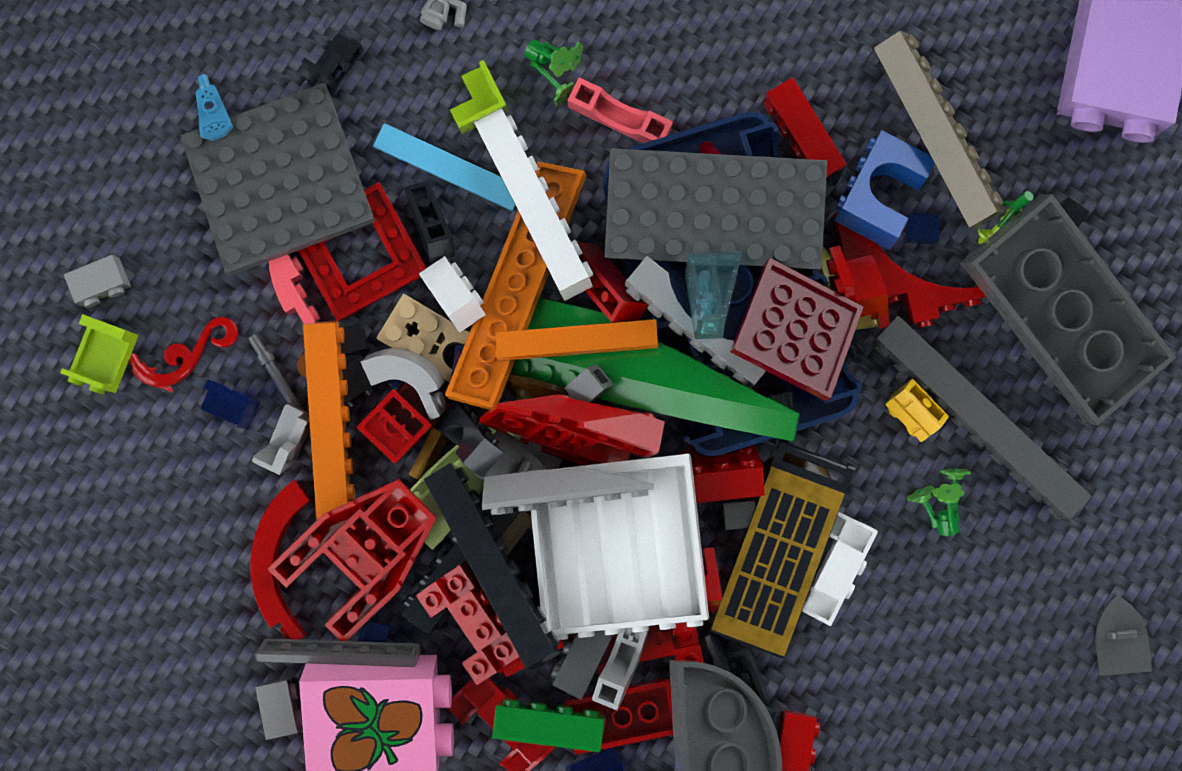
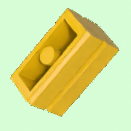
(916, 410)

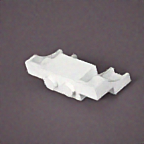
(839, 568)

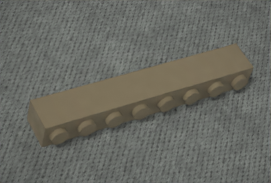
(939, 130)

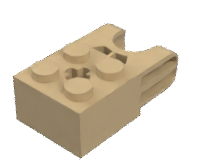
(434, 336)

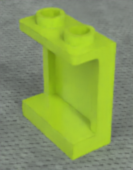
(101, 356)

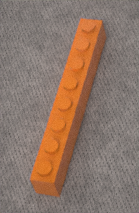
(328, 415)

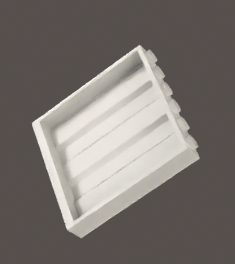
(624, 557)

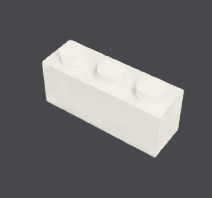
(453, 293)

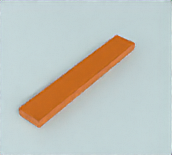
(577, 340)

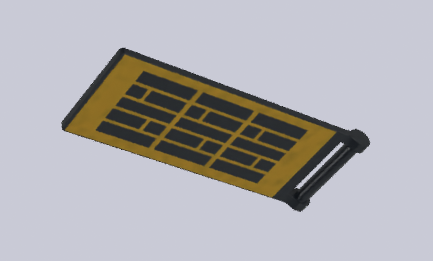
(781, 551)

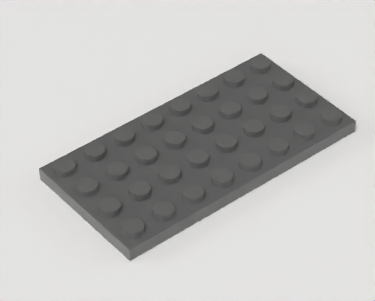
(715, 203)

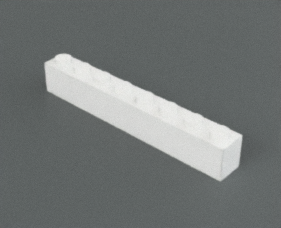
(533, 204)

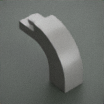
(411, 368)
(620, 668)

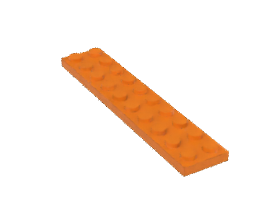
(510, 297)

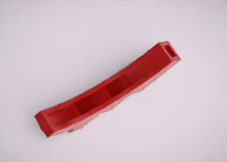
(919, 297)

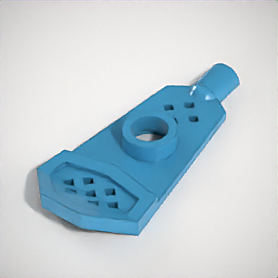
(211, 119)

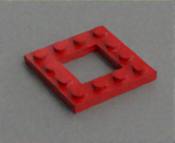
(404, 269)

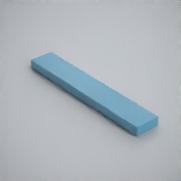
(444, 166)

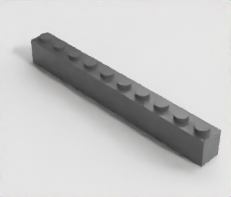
(981, 419)

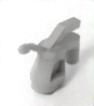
(436, 13)

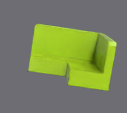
(484, 99)

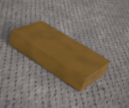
(429, 453)

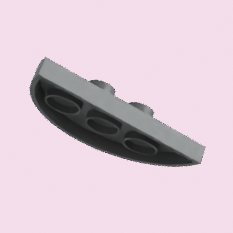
(719, 722)

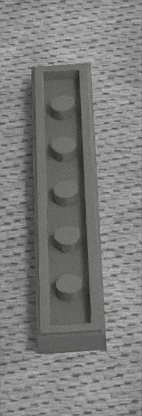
(339, 652)

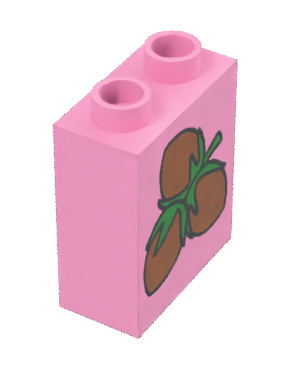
(375, 717)

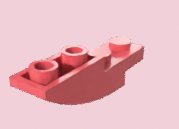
(284, 275)

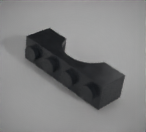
(476, 443)

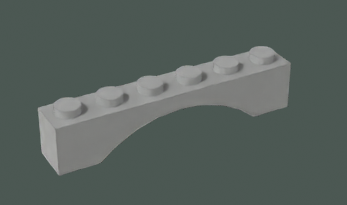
(654, 287)

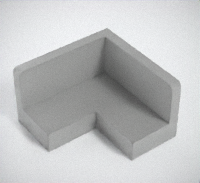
(285, 441)

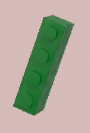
(549, 726)

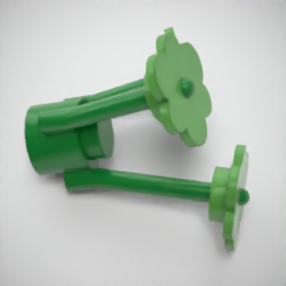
(561, 61)
(947, 519)

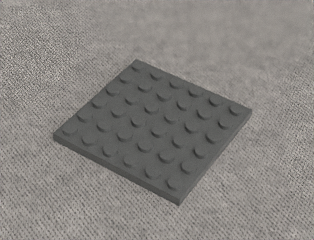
(278, 180)

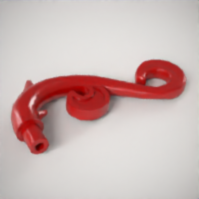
(191, 359)

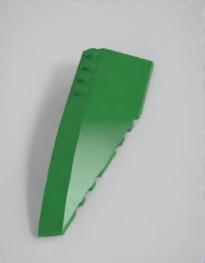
(658, 380)

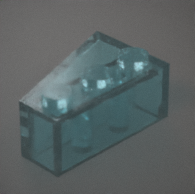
(710, 290)

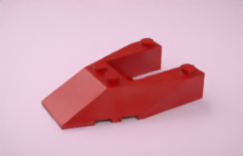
(578, 429)
(371, 542)

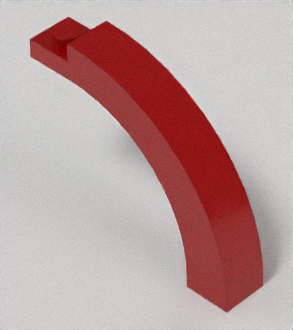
(265, 551)

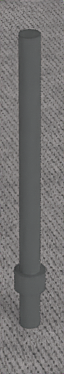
(267, 360)

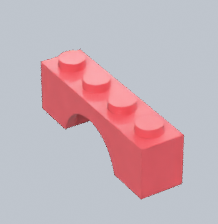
(599, 106)

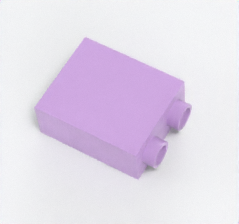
(1124, 67)

